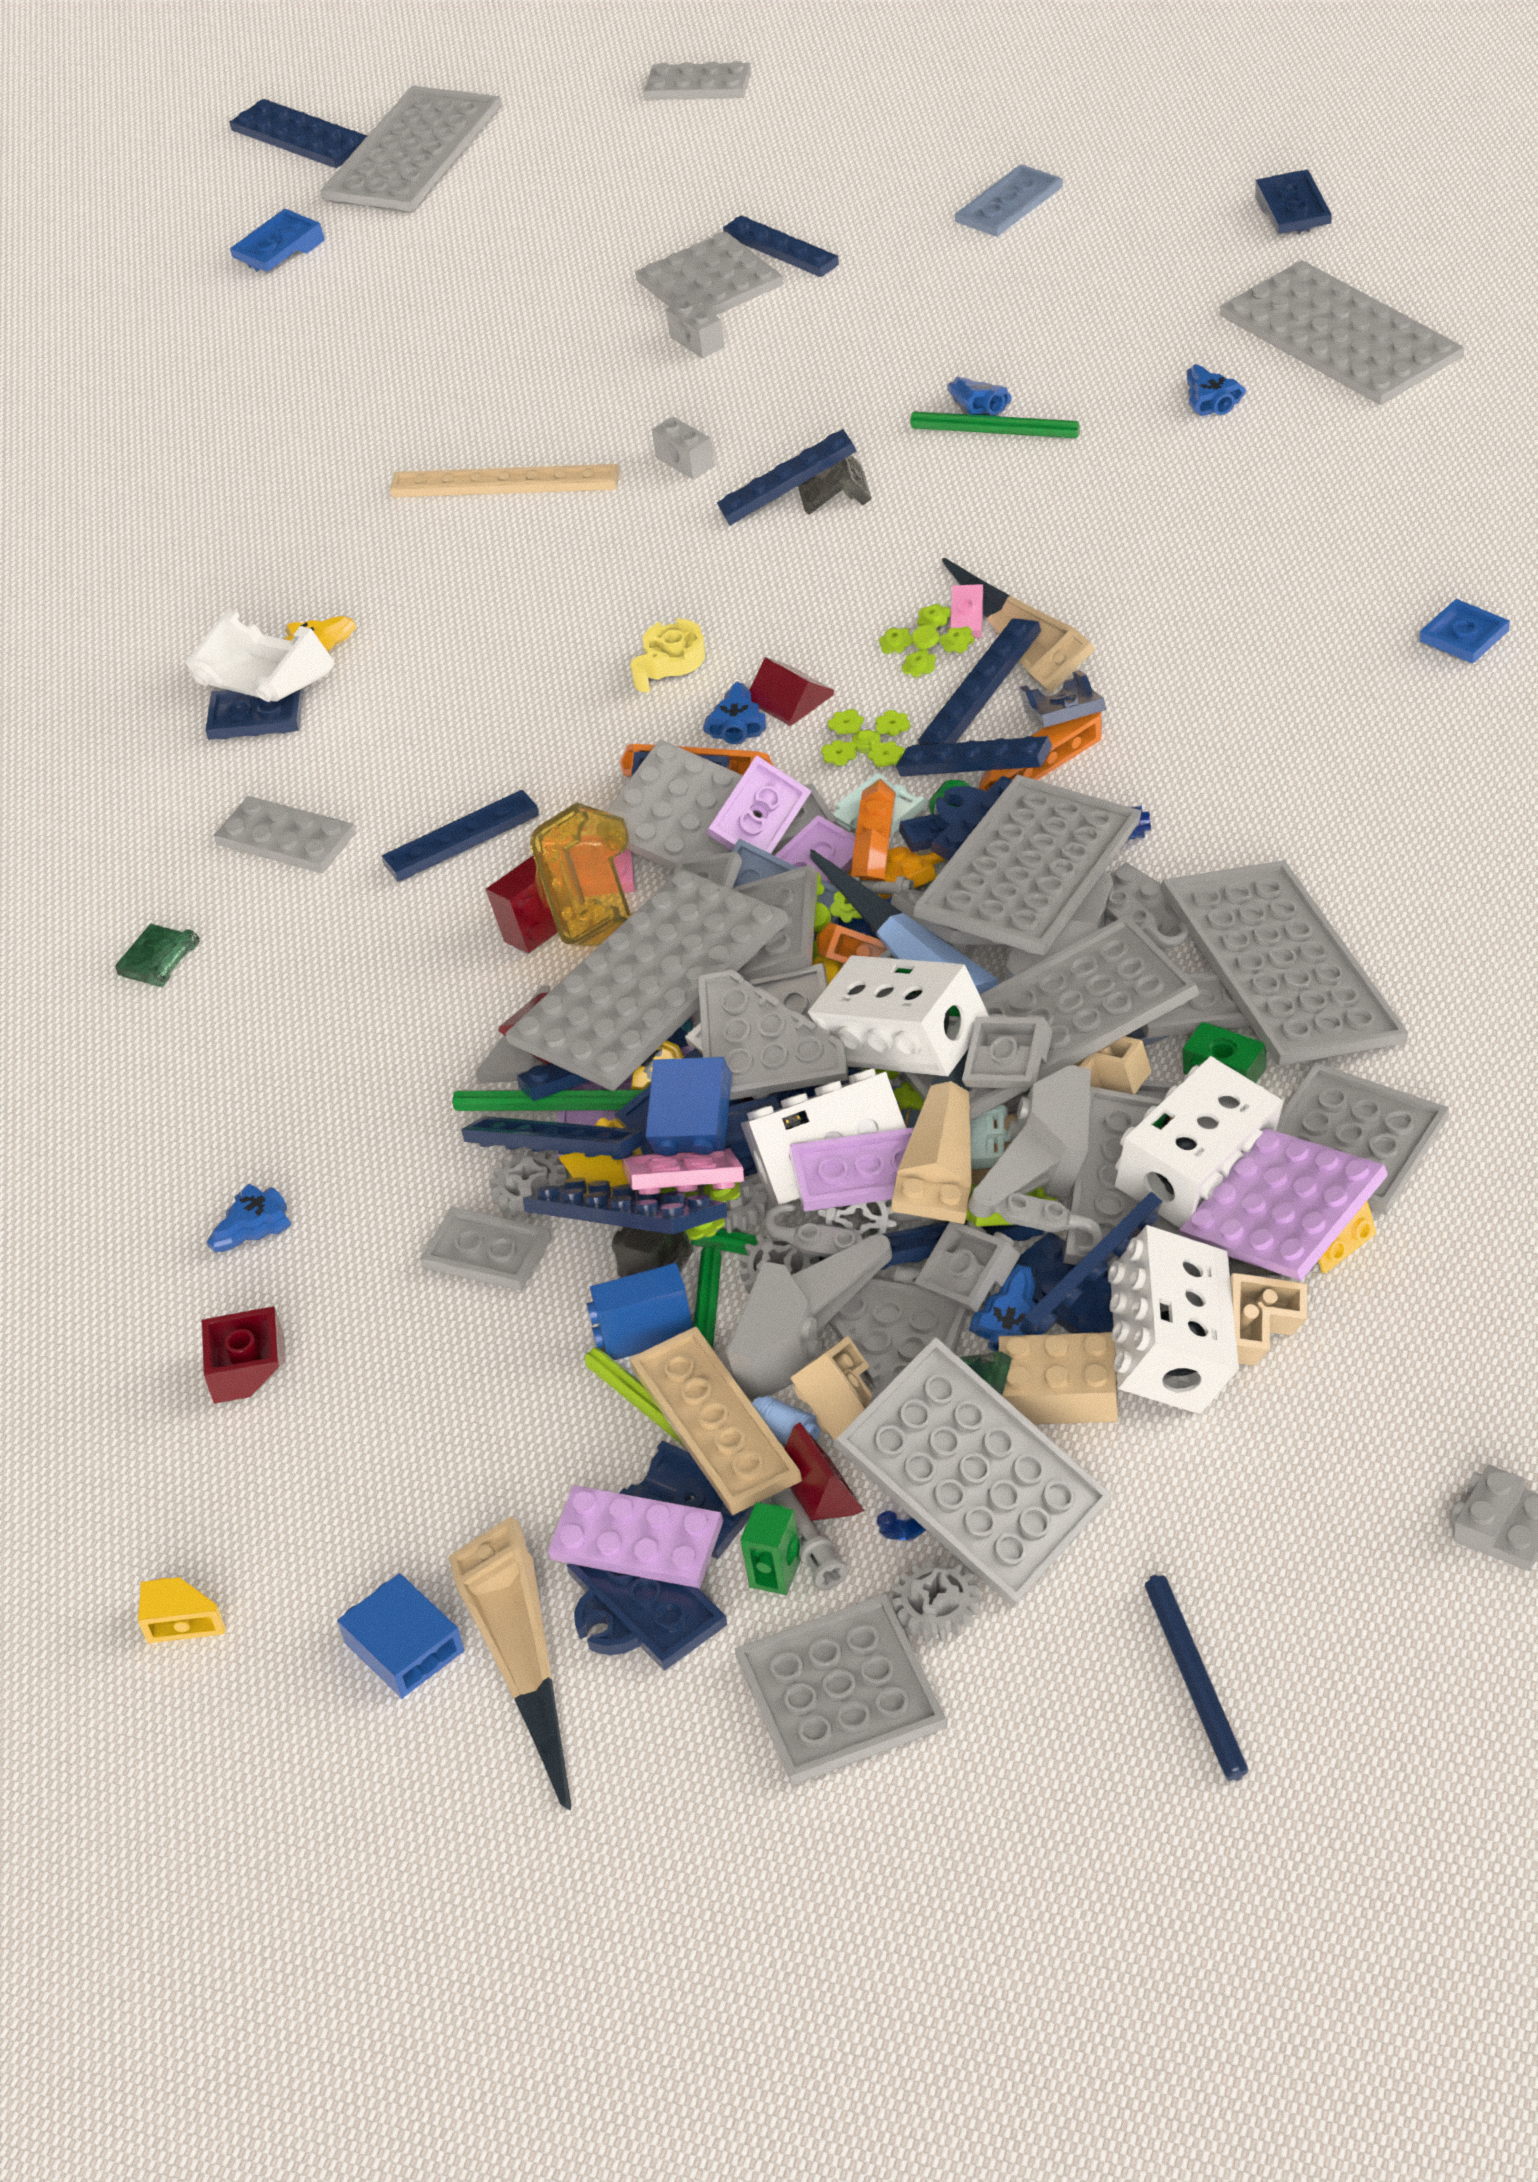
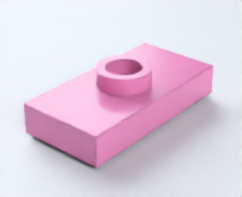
(967, 608)

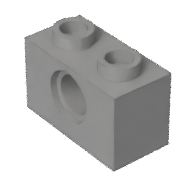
(695, 328)
(683, 447)

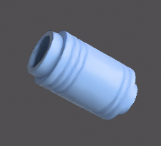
(782, 1417)

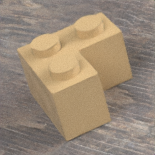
(1118, 1066)
(1264, 1307)
(834, 1387)

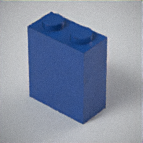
(689, 1105)
(639, 1311)
(400, 1635)

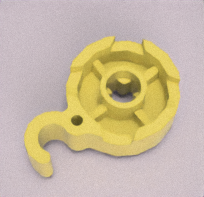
(668, 652)

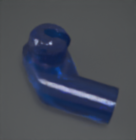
(898, 1529)

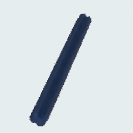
(1196, 1678)

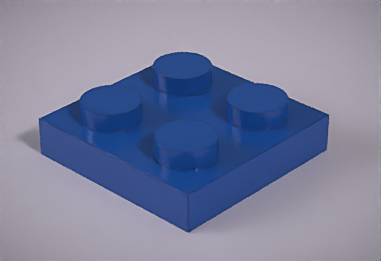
(1464, 631)

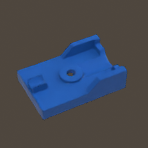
(278, 240)

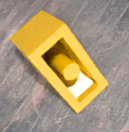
(176, 1611)

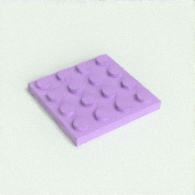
(1284, 1203)

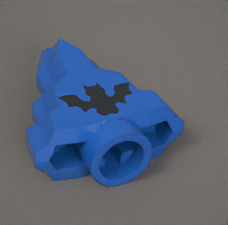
(1212, 391)
(979, 396)
(735, 717)
(250, 1218)
(1006, 1309)

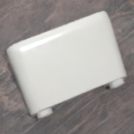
(256, 663)

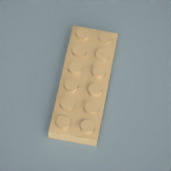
(715, 1420)

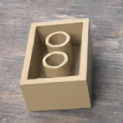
(1062, 1377)

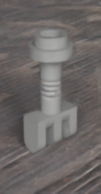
(901, 885)

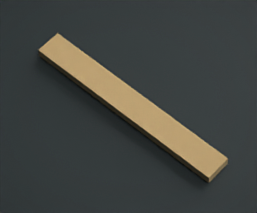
(505, 480)

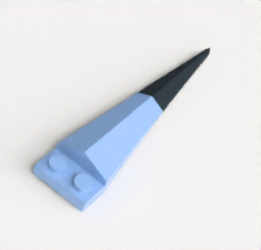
(898, 931)

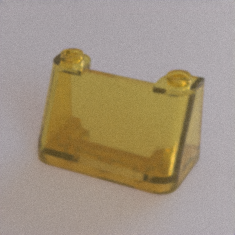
(579, 873)

